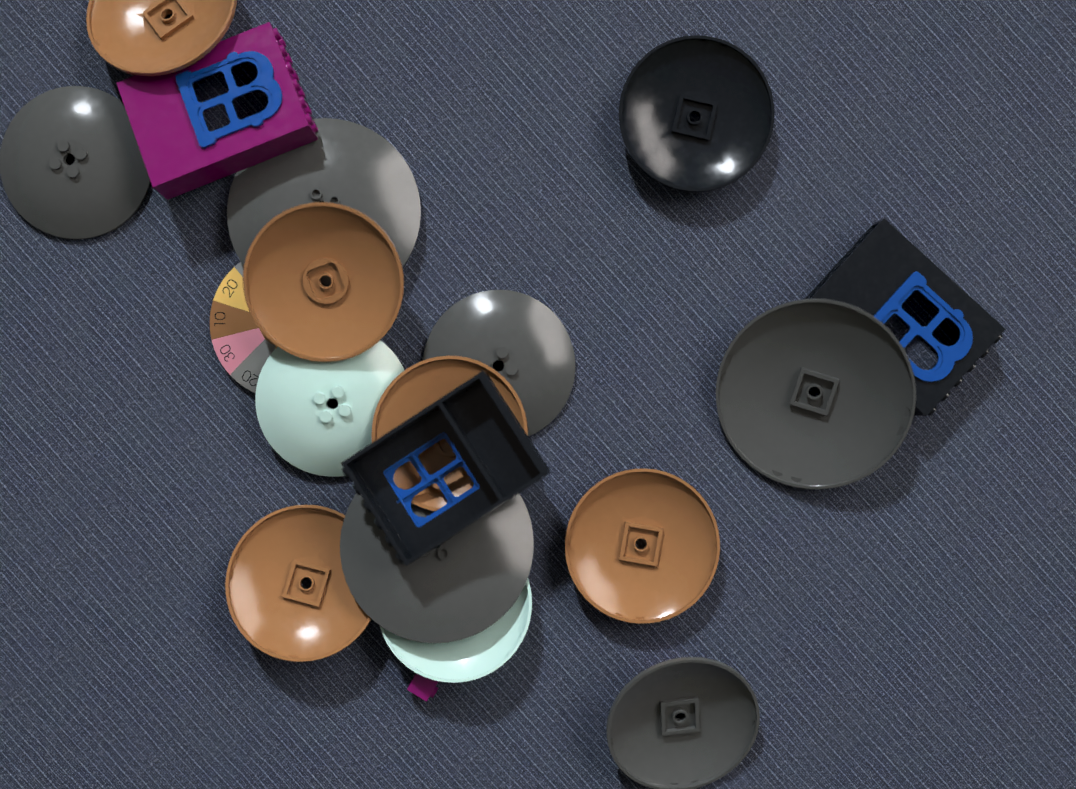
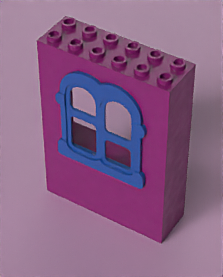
(171, 122)

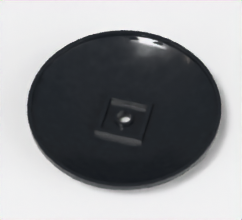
(699, 78)

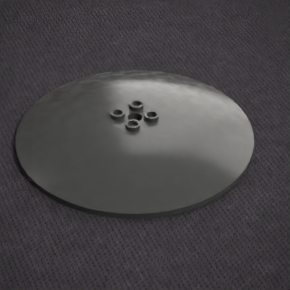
(341, 167)
(822, 438)
(448, 590)

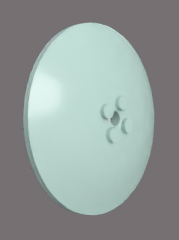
(295, 409)
(471, 656)

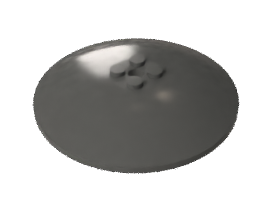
(100, 186)
(521, 335)
(689, 750)

